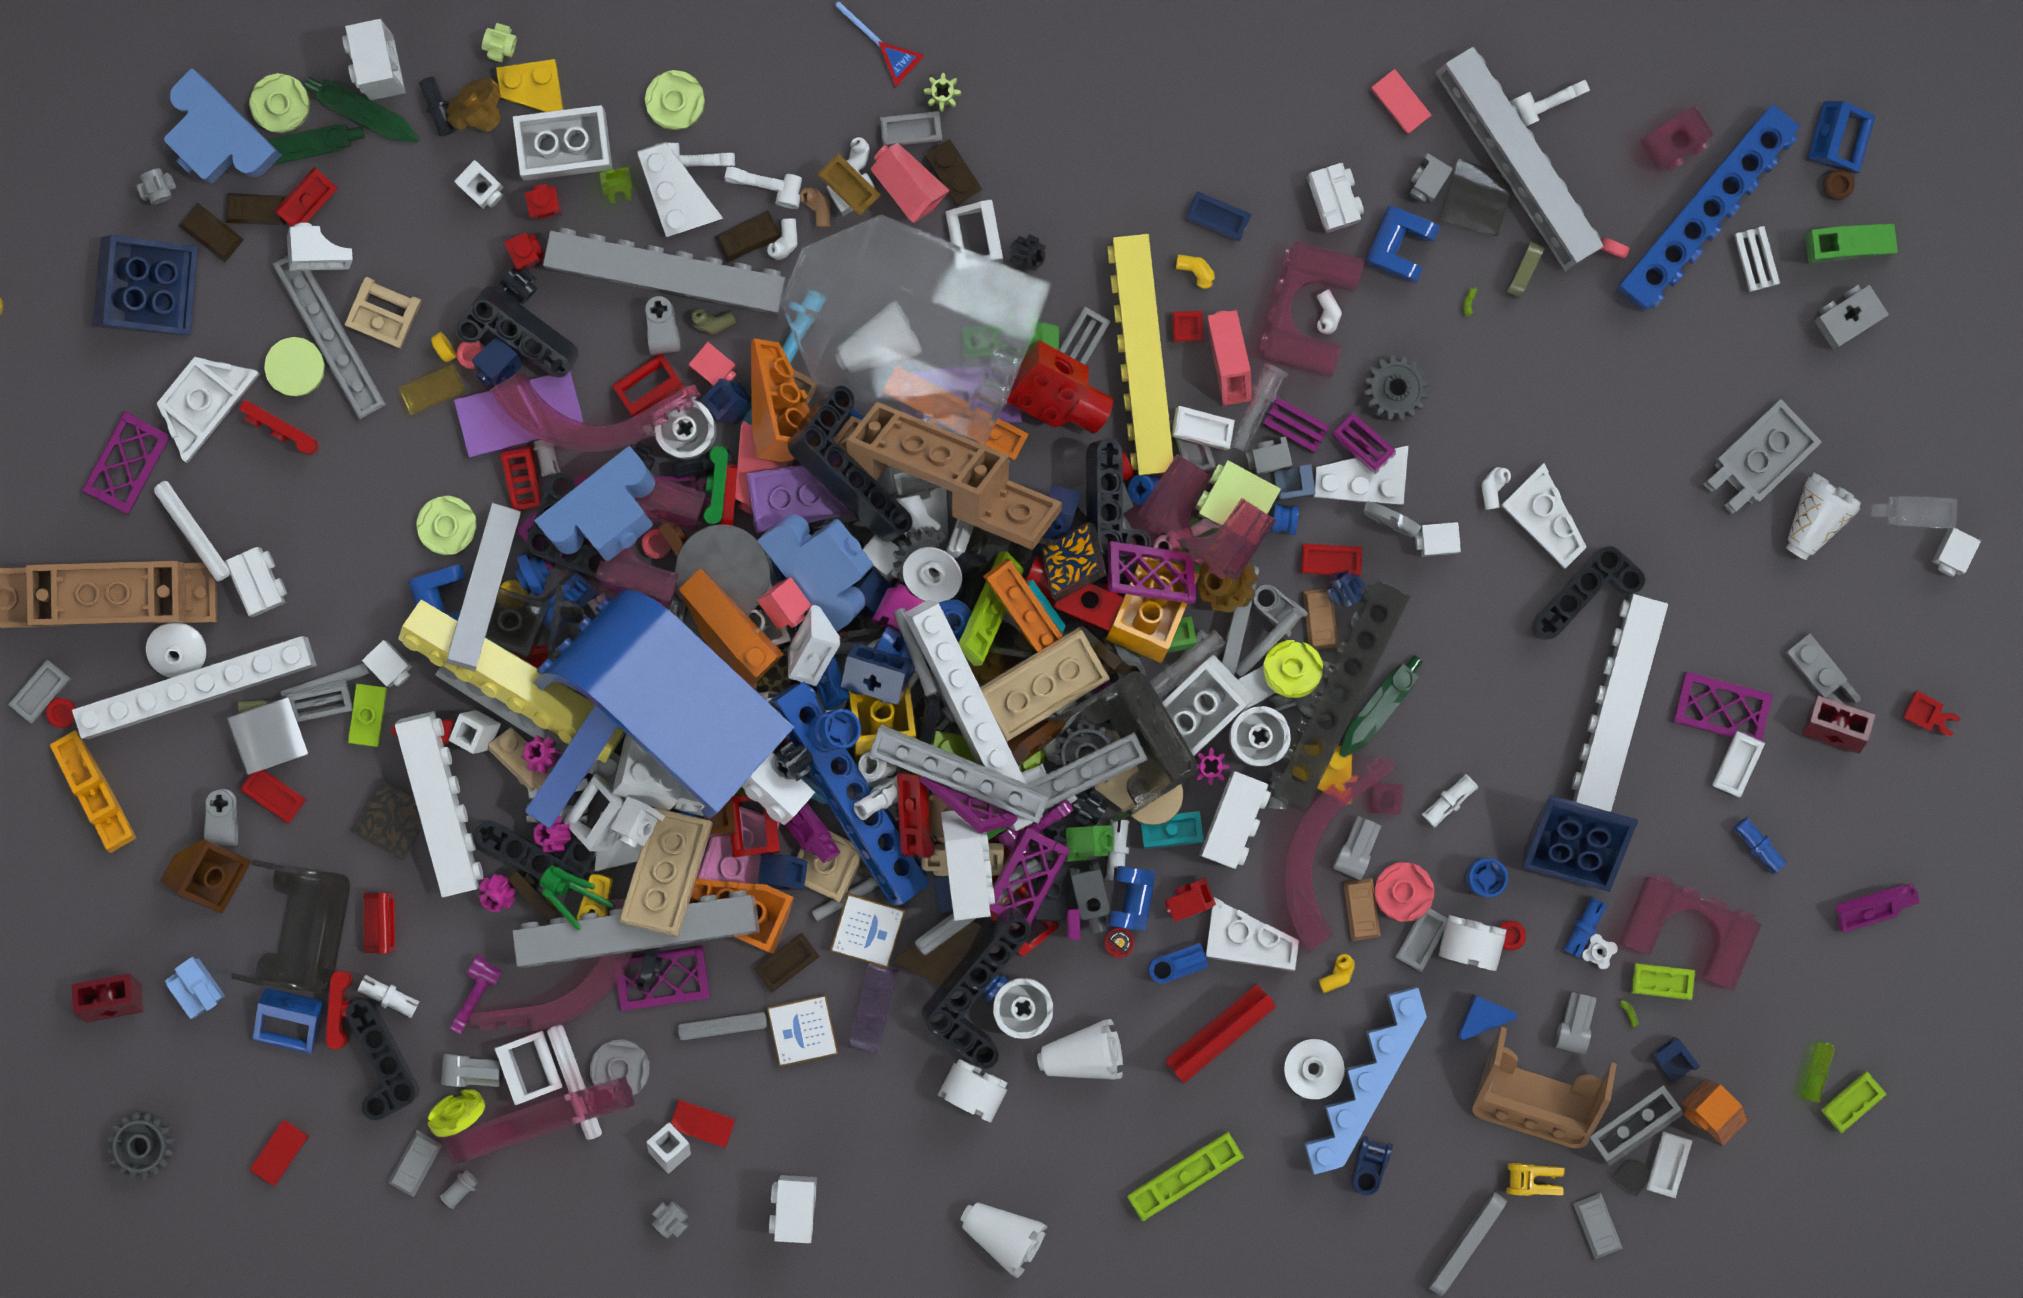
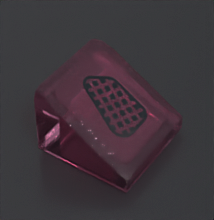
(1386, 798)

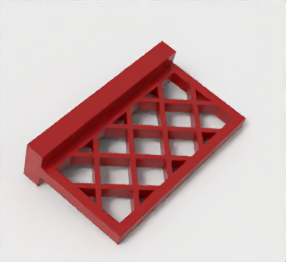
(1220, 1033)

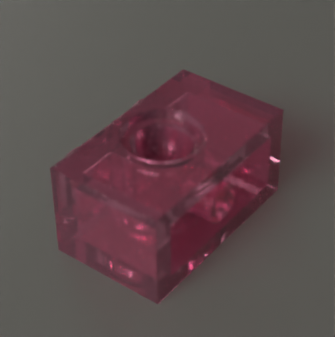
(1689, 125)

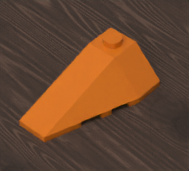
(776, 401)
(728, 629)
(771, 905)

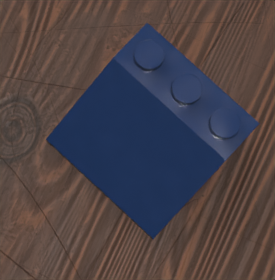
(145, 285)
(1578, 843)

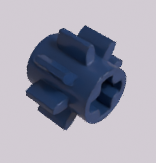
(1345, 588)

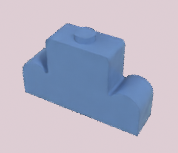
(215, 133)
(602, 508)
(820, 565)

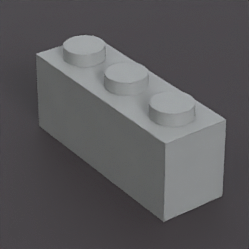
(1636, 1125)

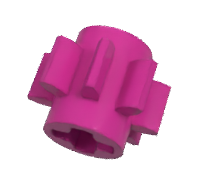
(546, 760)
(1201, 766)
(552, 838)
(496, 893)

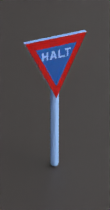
(898, 60)

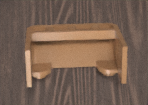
(1538, 1103)

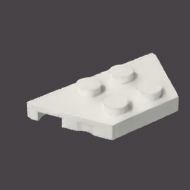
(201, 401)

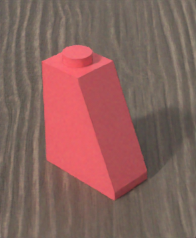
(908, 181)
(1230, 357)
(750, 463)

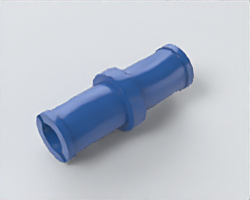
(1760, 845)
(1585, 927)

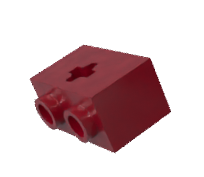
(1839, 724)
(107, 998)

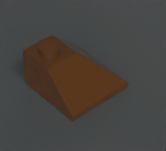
(206, 874)

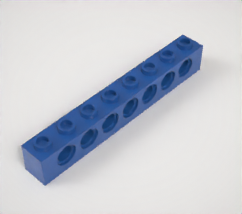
(1771, 123)
(834, 790)

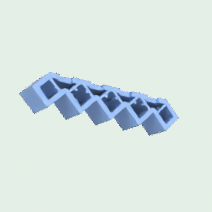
(1368, 1082)

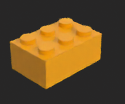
(1147, 622)

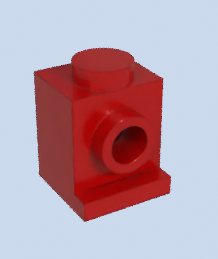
(543, 202)
(525, 251)
(1190, 900)

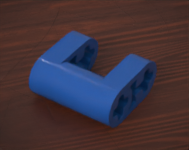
(1389, 239)
(427, 586)
(1136, 899)

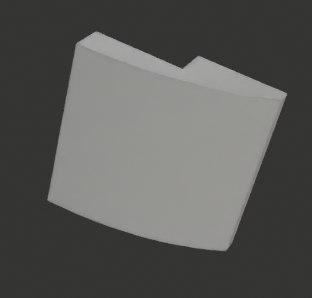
(267, 735)

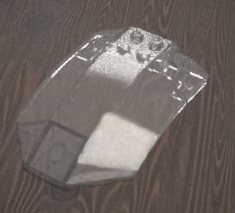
(913, 323)

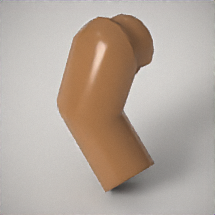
(819, 203)

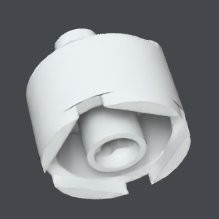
(692, 446)
(1275, 730)
(1472, 943)
(1027, 1024)
(972, 1091)

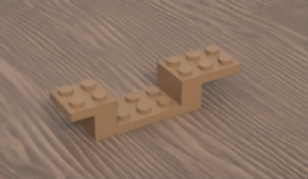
(966, 468)
(107, 594)

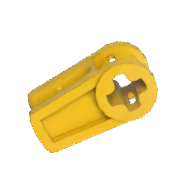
(603, 888)
(1523, 1175)

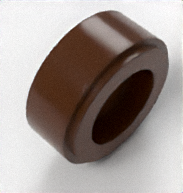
(1838, 185)

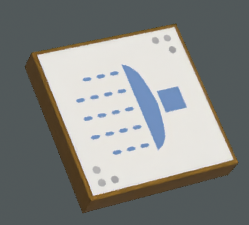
(867, 929)
(802, 1030)

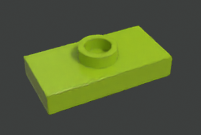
(367, 715)
(1663, 981)
(1853, 1102)

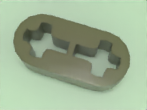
(1525, 269)

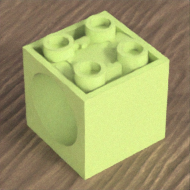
(1229, 487)

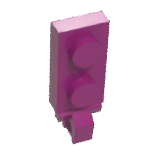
(813, 834)
(1875, 907)

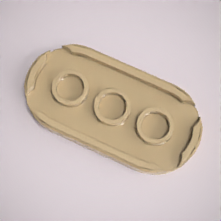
(1116, 791)

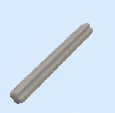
(949, 927)

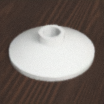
(925, 582)
(177, 638)
(1325, 1080)

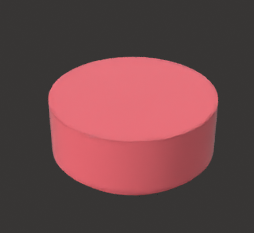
(1614, 248)
(467, 352)
(655, 545)

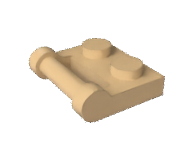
(378, 321)

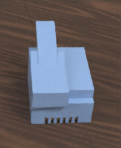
(194, 987)

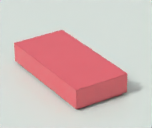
(1401, 101)

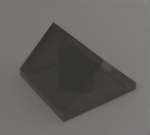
(516, 622)

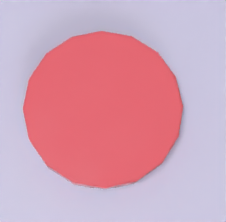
(1404, 892)

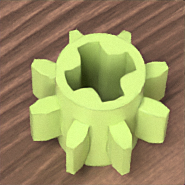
(499, 42)
(941, 100)

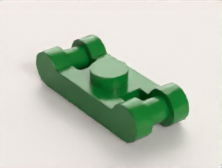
(716, 484)

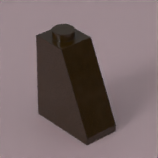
(942, 960)

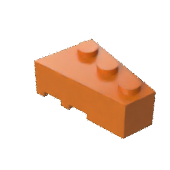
(1714, 1110)

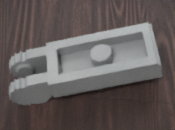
(1820, 669)

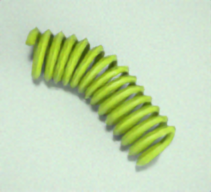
(1470, 302)
(1625, 1006)

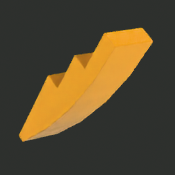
(93, 791)

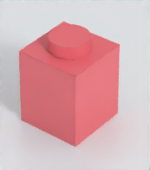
(713, 365)
(785, 604)

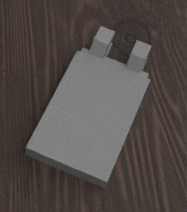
(1763, 456)

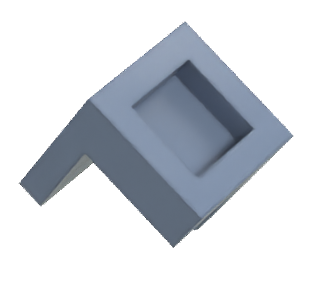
(1295, 483)

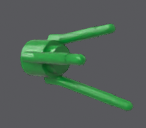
(557, 881)

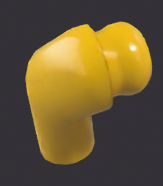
(1198, 267)
(1341, 974)

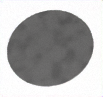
(730, 560)

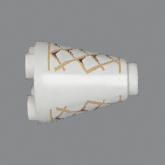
(1819, 515)

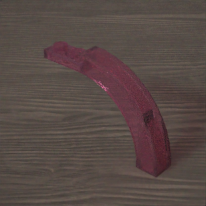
(545, 422)
(1298, 877)
(570, 1006)
(539, 1119)

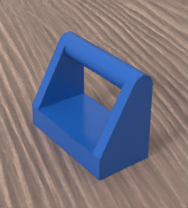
(1830, 134)
(290, 1008)

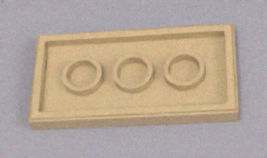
(1044, 684)
(666, 874)

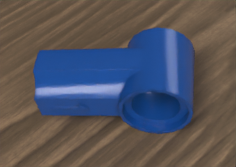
(1180, 962)

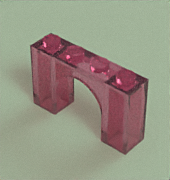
(1285, 341)
(1170, 510)
(626, 571)
(1733, 931)

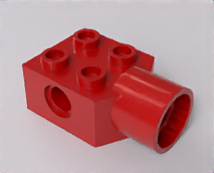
(1058, 390)
(1099, 617)

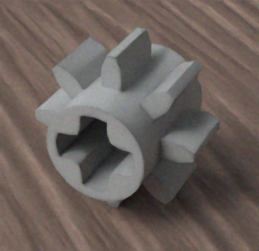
(156, 186)
(670, 1219)

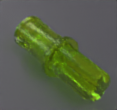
(1818, 1071)

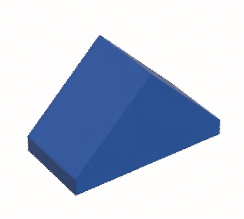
(1483, 1016)

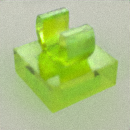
(615, 181)

